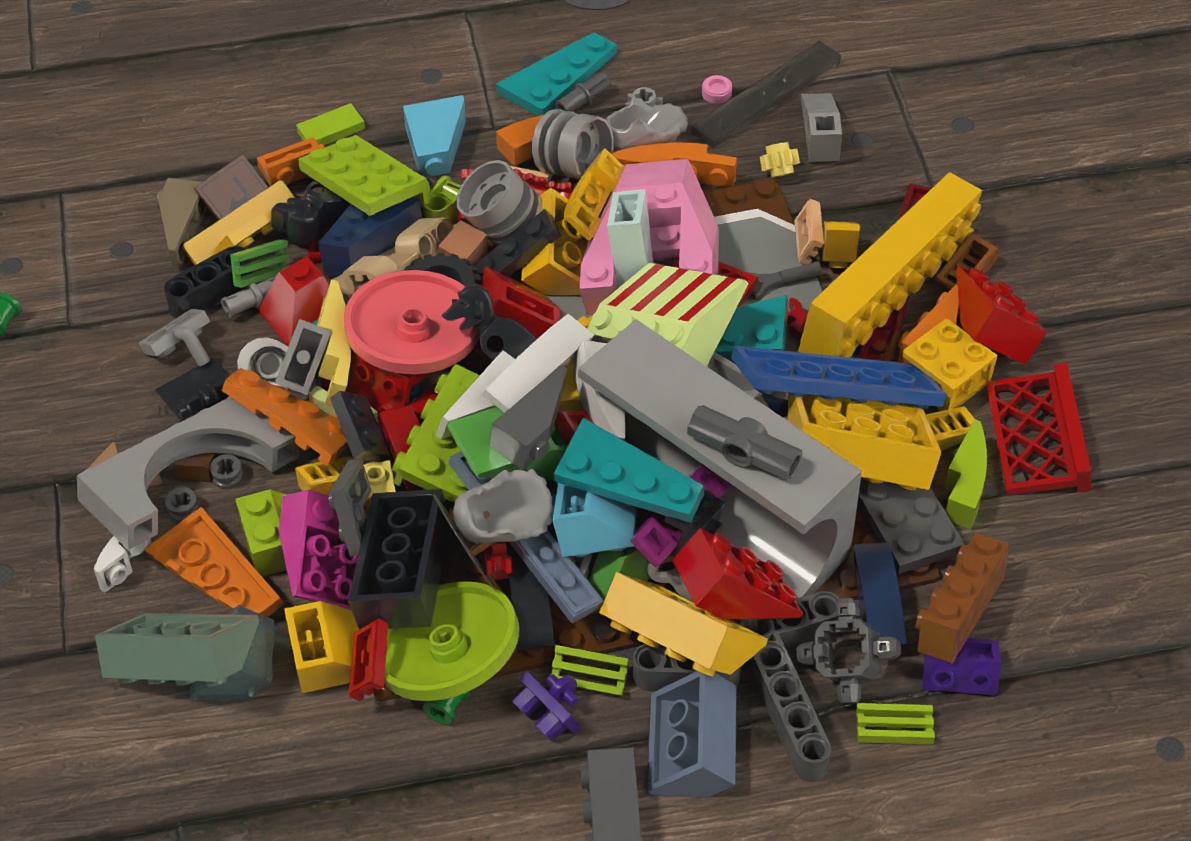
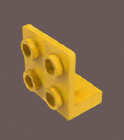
(952, 361)

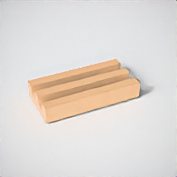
(809, 231)

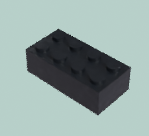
(400, 559)

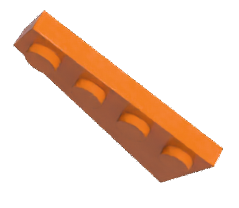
(287, 412)
(213, 564)

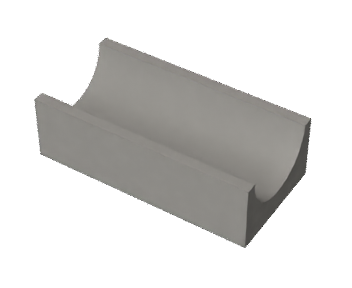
(794, 522)

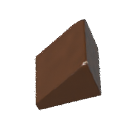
(194, 467)

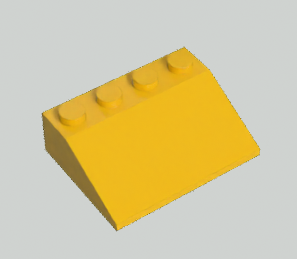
(875, 437)

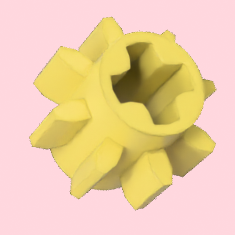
(779, 159)

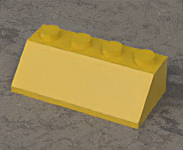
(679, 625)

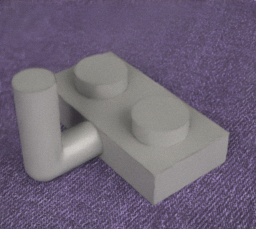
(184, 328)

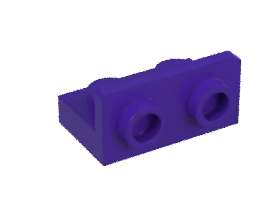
(973, 670)

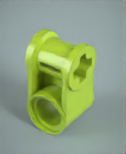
(443, 200)

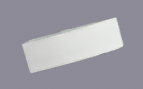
(599, 407)

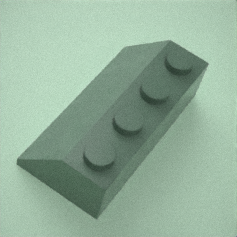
(176, 648)

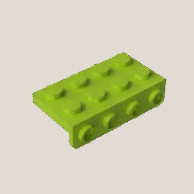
(364, 175)
(428, 456)

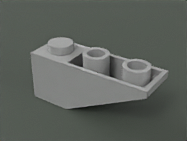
(821, 127)

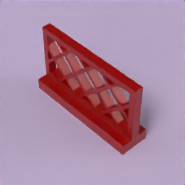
(1068, 433)

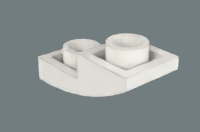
(114, 563)

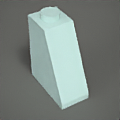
(629, 233)

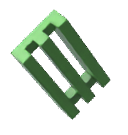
(279, 259)

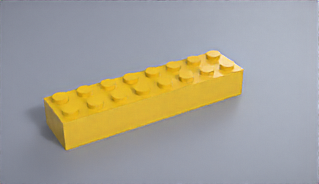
(891, 269)

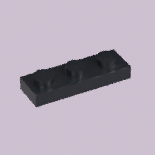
(521, 245)

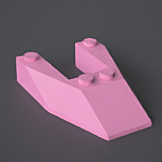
(678, 225)

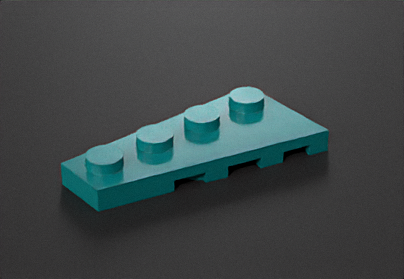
(556, 75)
(624, 473)

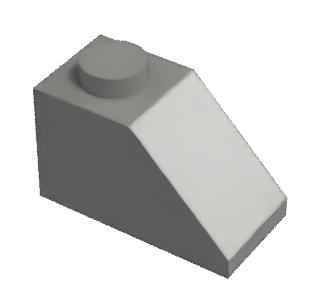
(303, 357)

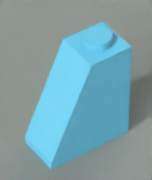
(435, 133)

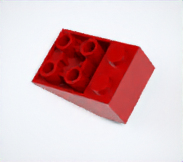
(520, 302)
(997, 316)
(733, 580)

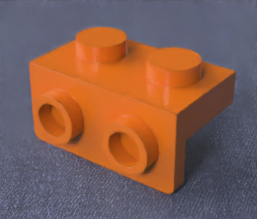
(284, 163)

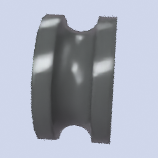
(226, 462)
(181, 496)

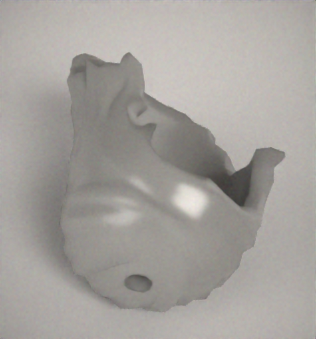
(646, 124)
(517, 507)

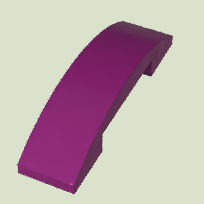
(656, 537)

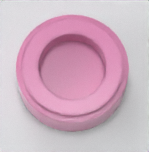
(717, 89)

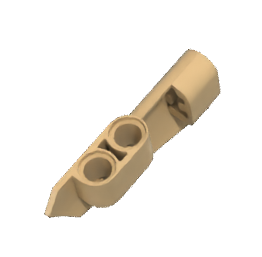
(412, 244)

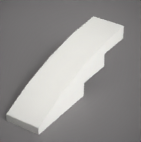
(537, 362)

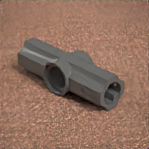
(744, 442)

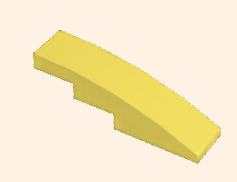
(337, 354)

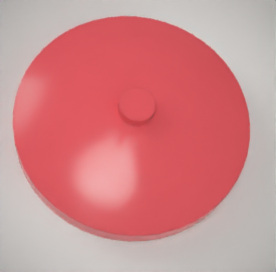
(400, 325)

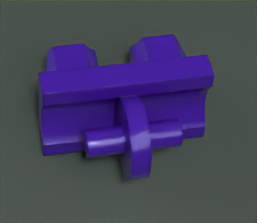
(557, 718)

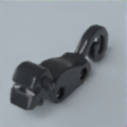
(303, 218)
(477, 308)

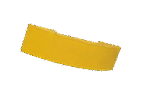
(592, 193)

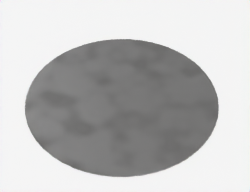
(475, 559)

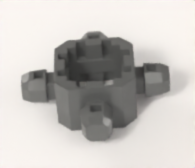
(873, 647)

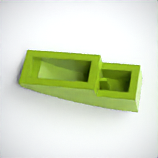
(967, 477)

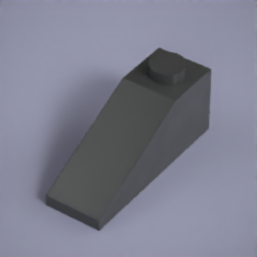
(526, 427)

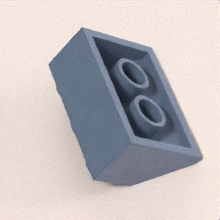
(692, 737)

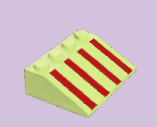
(676, 303)

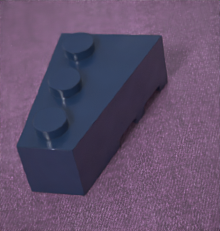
(364, 235)

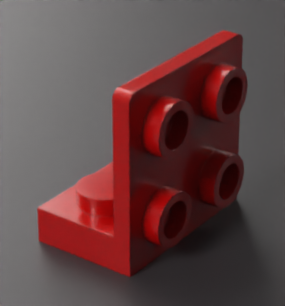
(383, 388)

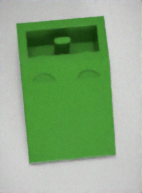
(474, 436)

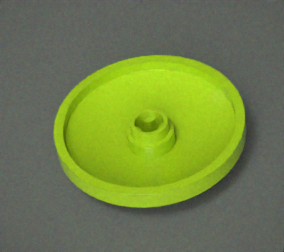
(463, 648)

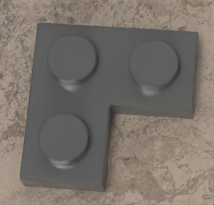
(347, 499)

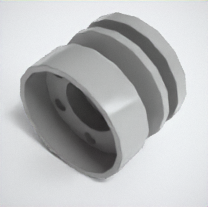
(569, 142)
(497, 200)

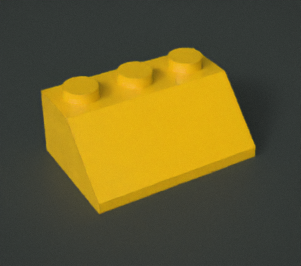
(558, 265)

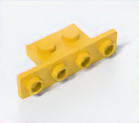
(239, 225)

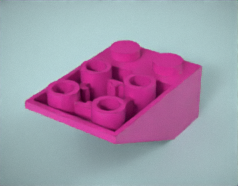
(313, 551)

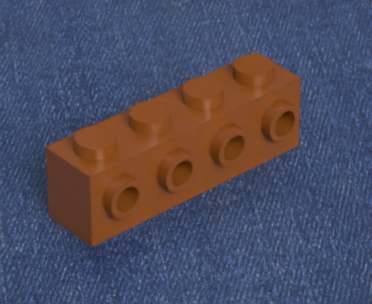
(962, 597)

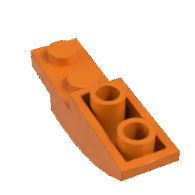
(708, 168)

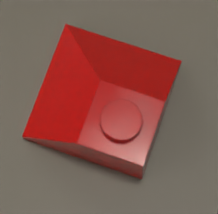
(294, 296)

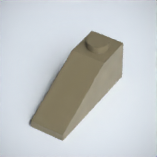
(181, 216)

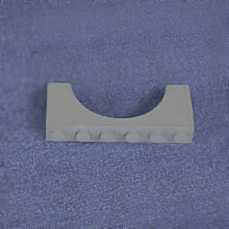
(118, 486)

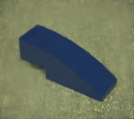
(879, 590)

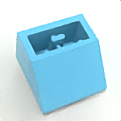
(591, 522)

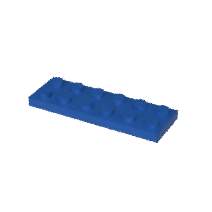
(837, 377)

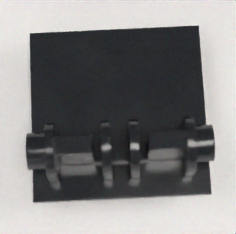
(194, 390)

